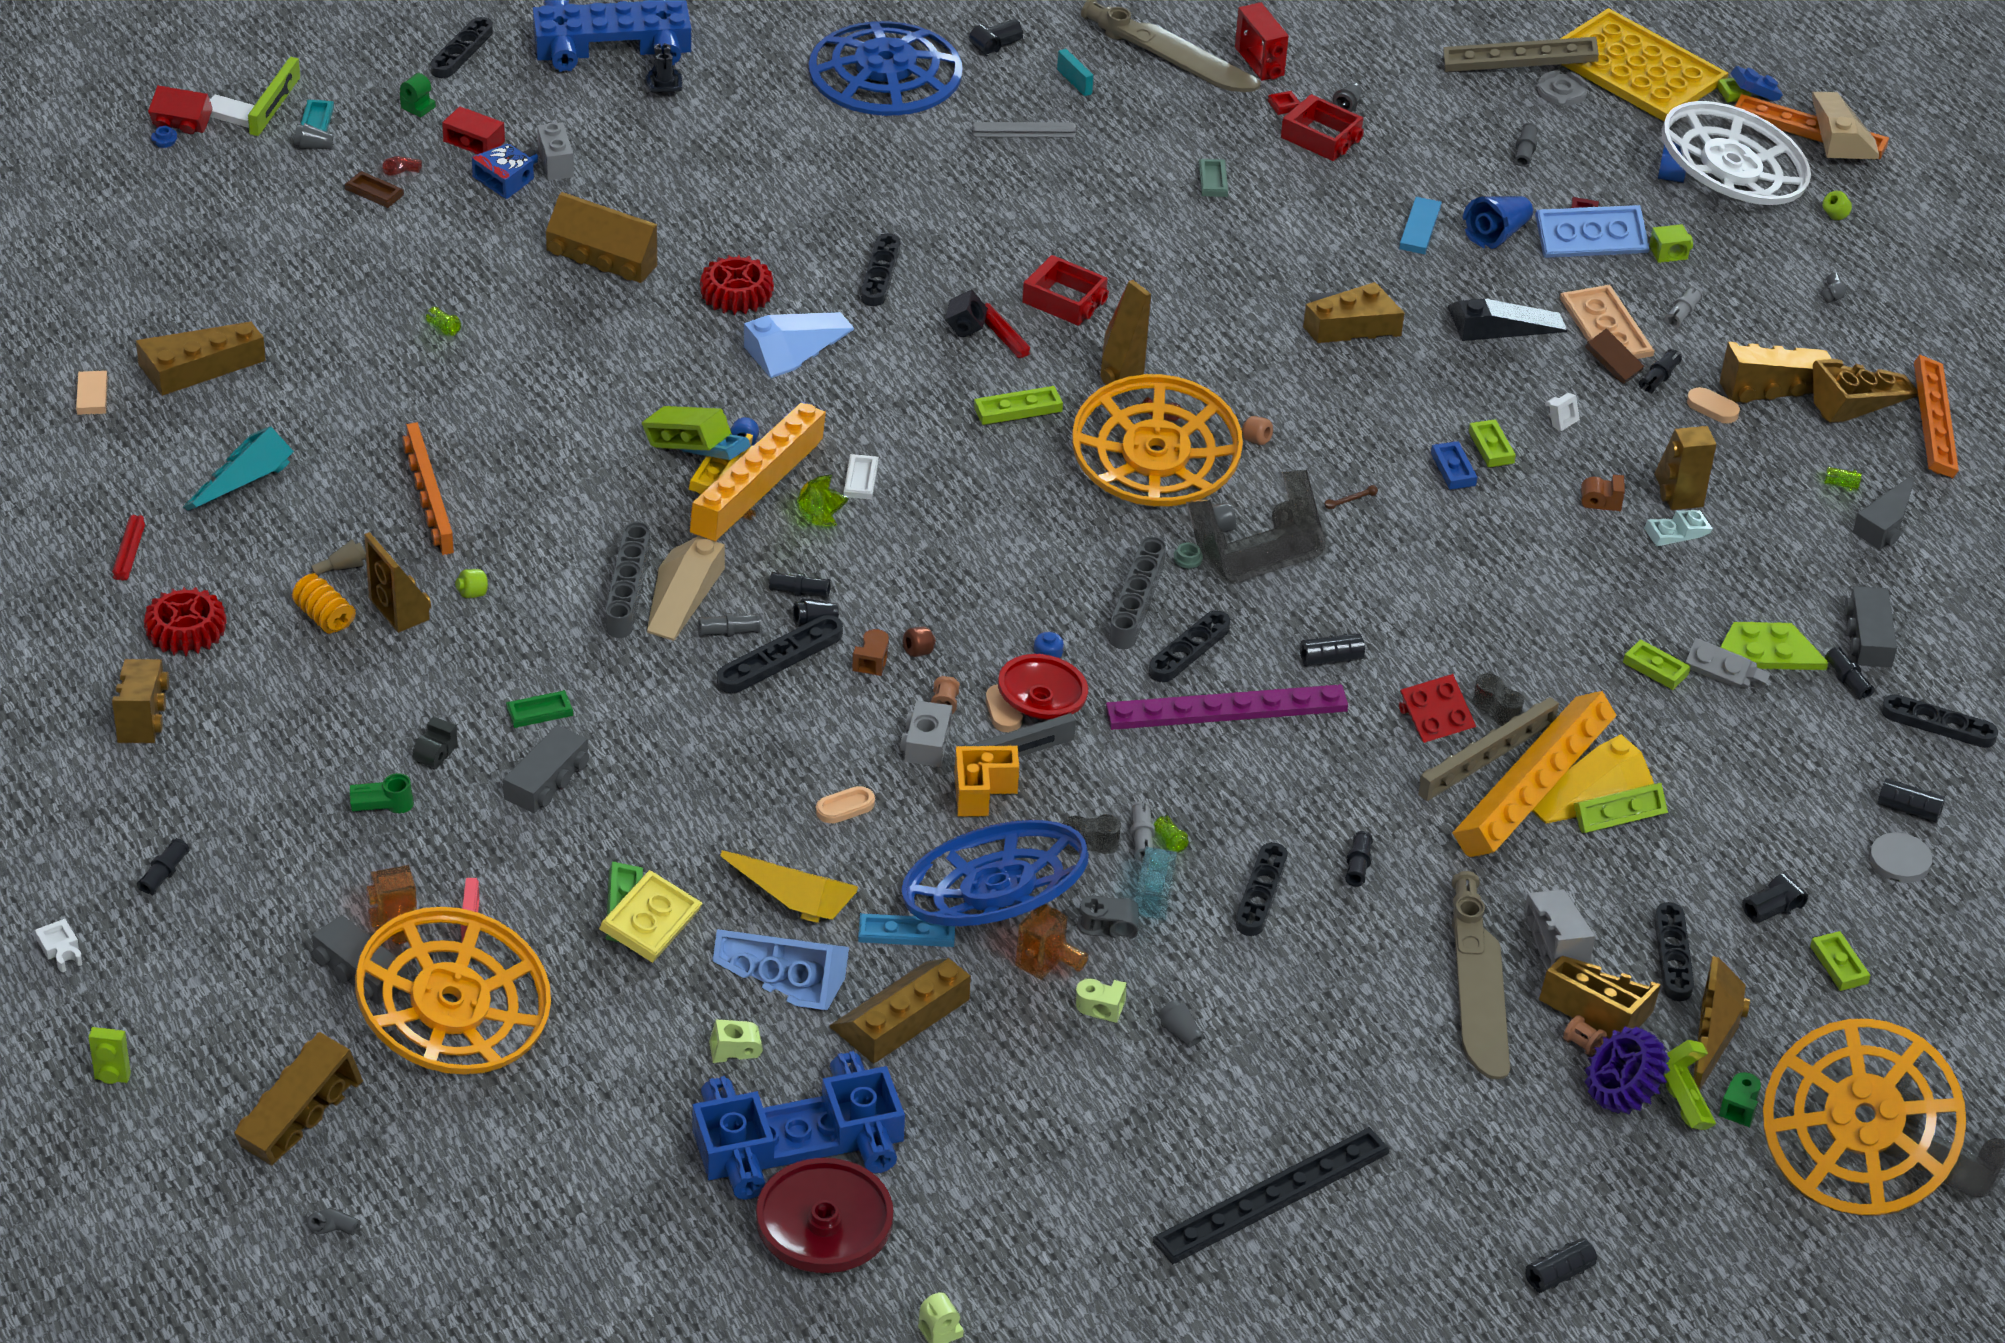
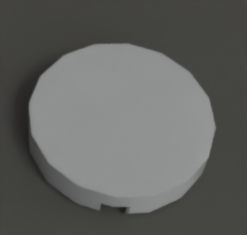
(1562, 88)
(1901, 857)

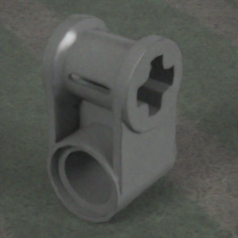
(1111, 917)

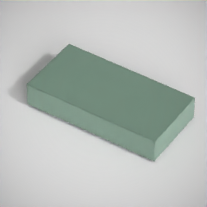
(1213, 177)

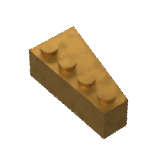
(199, 355)
(1767, 373)

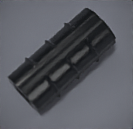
(1332, 649)
(1911, 800)
(1561, 1265)

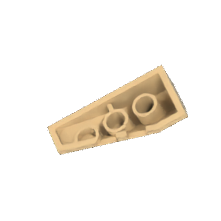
(1841, 129)
(683, 583)

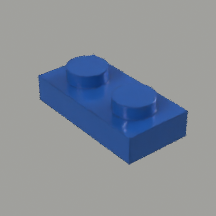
(1753, 82)
(1454, 465)

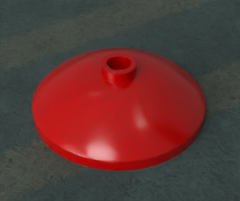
(1042, 686)

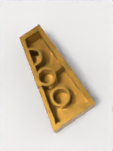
(298, 1098)

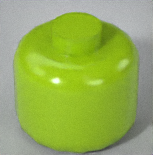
(1837, 205)
(472, 583)

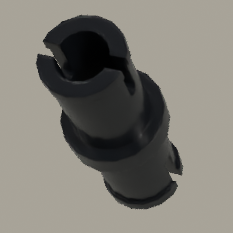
(1660, 371)
(799, 584)
(1849, 673)
(1359, 858)
(163, 866)

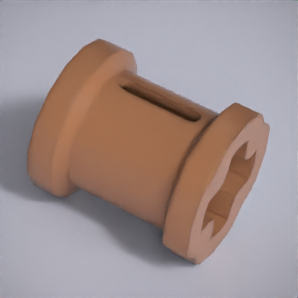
(945, 691)
(1574, 1033)

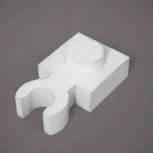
(59, 942)

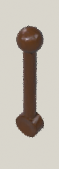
(1371, 490)

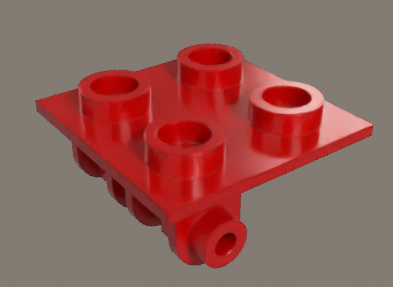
(1437, 708)

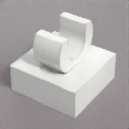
(1563, 411)

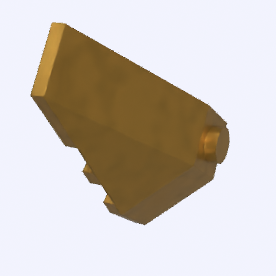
(1127, 335)

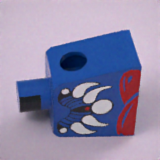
(504, 169)

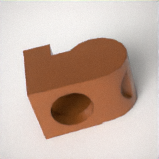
(1603, 493)
(873, 654)

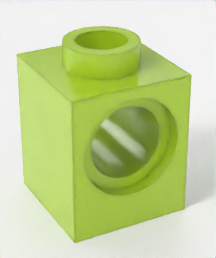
(1670, 243)

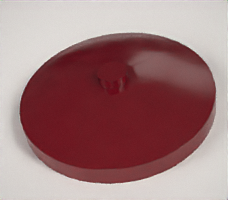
(824, 1215)

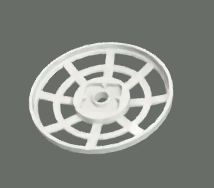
(1731, 160)

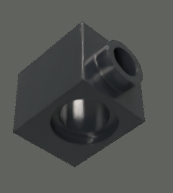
(966, 313)

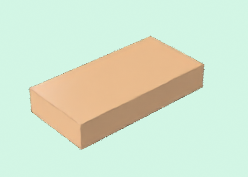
(92, 392)

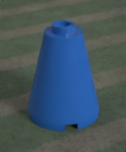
(1494, 217)

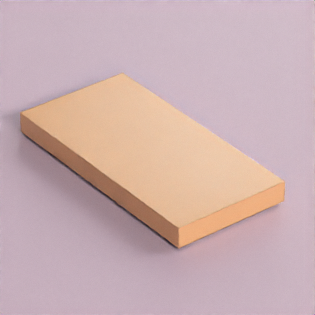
(1600, 309)

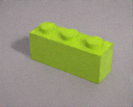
(686, 428)

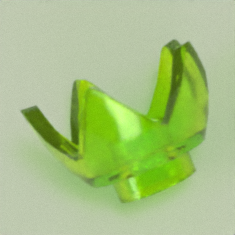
(824, 500)

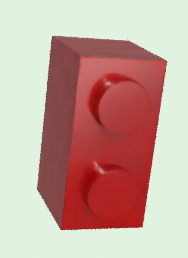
(180, 109)
(473, 131)

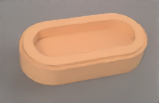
(1713, 405)
(1001, 713)
(845, 804)

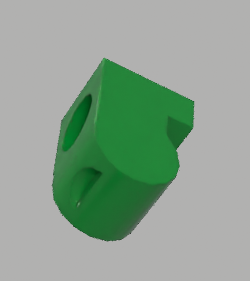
(415, 95)
(1741, 1099)

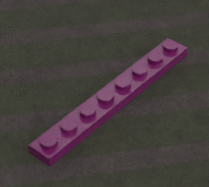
(1226, 707)

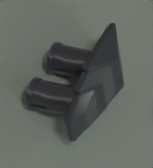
(663, 76)

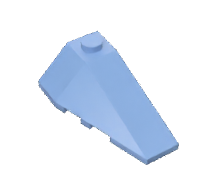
(788, 340)
(799, 968)

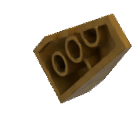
(1852, 391)
(1720, 1015)

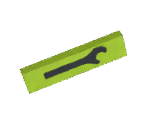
(274, 96)

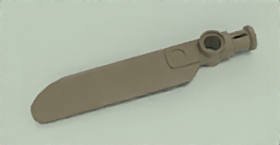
(1119, 25)
(1479, 982)

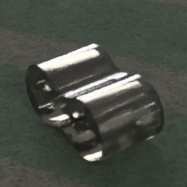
(1497, 699)
(1100, 833)

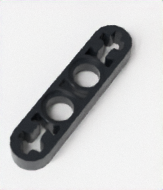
(458, 46)
(880, 270)
(1185, 644)
(1940, 719)
(1260, 889)
(1677, 952)

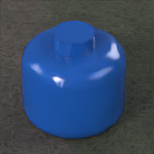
(745, 425)
(1049, 644)

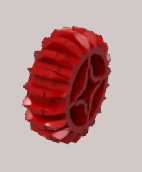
(736, 284)
(185, 622)

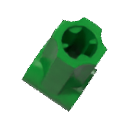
(392, 793)

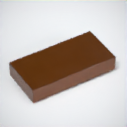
(374, 189)
(1614, 356)

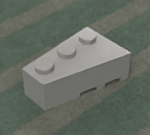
(1558, 927)

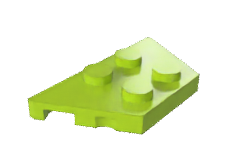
(1773, 646)

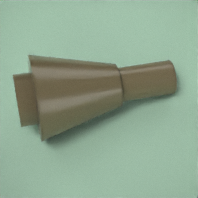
(346, 557)

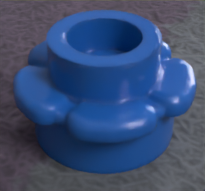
(164, 137)

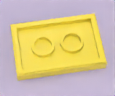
(650, 916)

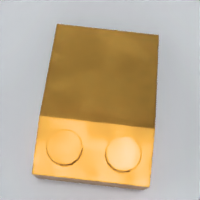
(393, 590)

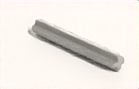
(1024, 129)

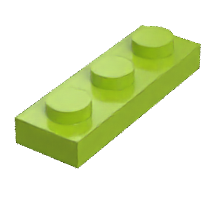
(1018, 405)
(1620, 807)

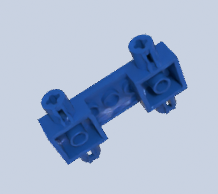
(566, 28)
(853, 1114)

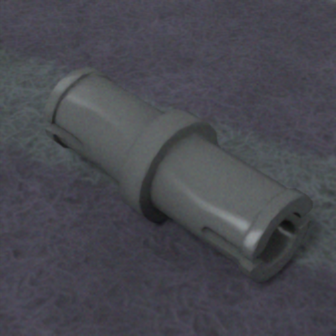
(1526, 145)
(729, 624)

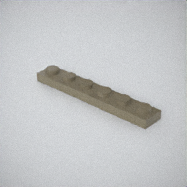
(1520, 54)
(1487, 749)

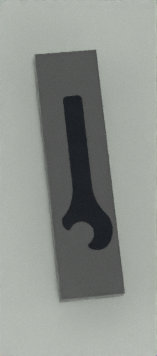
(1036, 736)

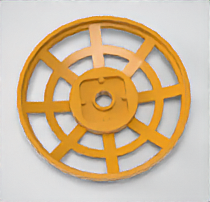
(1157, 432)
(453, 979)
(1860, 1136)

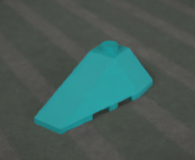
(252, 459)

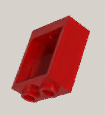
(1268, 59)
(1313, 108)
(1053, 270)

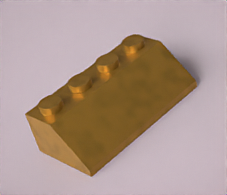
(602, 238)
(905, 1008)

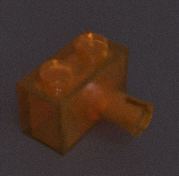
(391, 896)
(1044, 943)

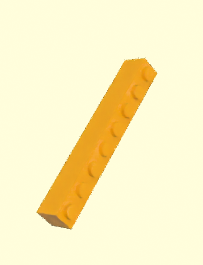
(757, 472)
(1534, 774)

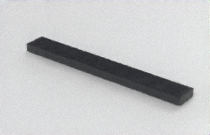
(1270, 1195)

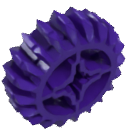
(1621, 1066)

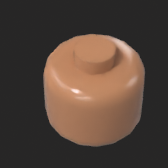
(1257, 430)

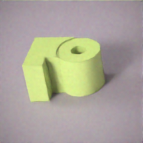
(1101, 999)
(735, 1040)
(939, 1319)

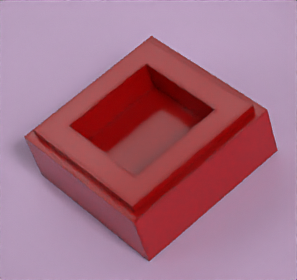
(1283, 102)

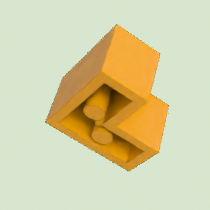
(981, 773)

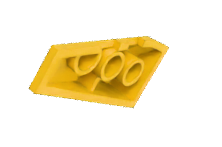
(1604, 771)
(794, 888)

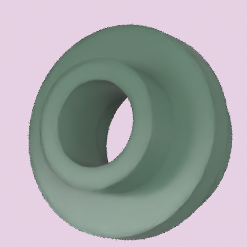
(1188, 555)

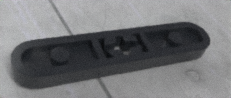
(764, 663)

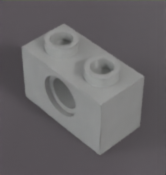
(555, 151)
(927, 733)

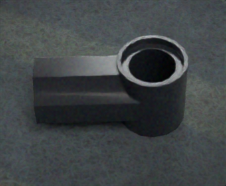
(993, 38)
(1779, 896)

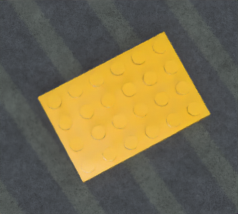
(1643, 65)

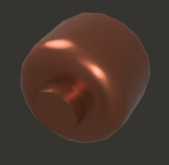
(918, 641)

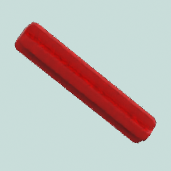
(1006, 332)
(128, 547)

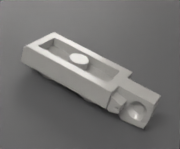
(1725, 666)

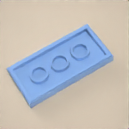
(1592, 231)

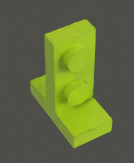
(1683, 1087)

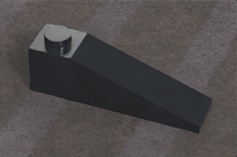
(1495, 319)

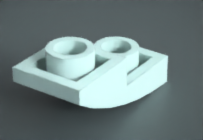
(1682, 527)

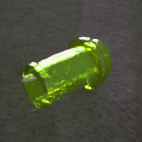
(447, 323)
(1845, 478)
(1174, 837)

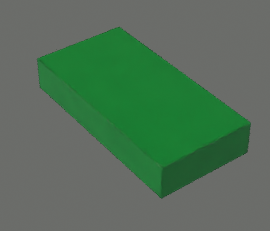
(539, 709)

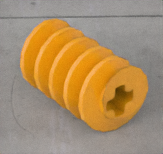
(323, 603)

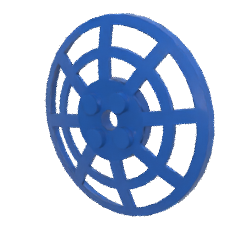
(871, 64)
(998, 882)

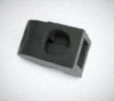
(436, 743)

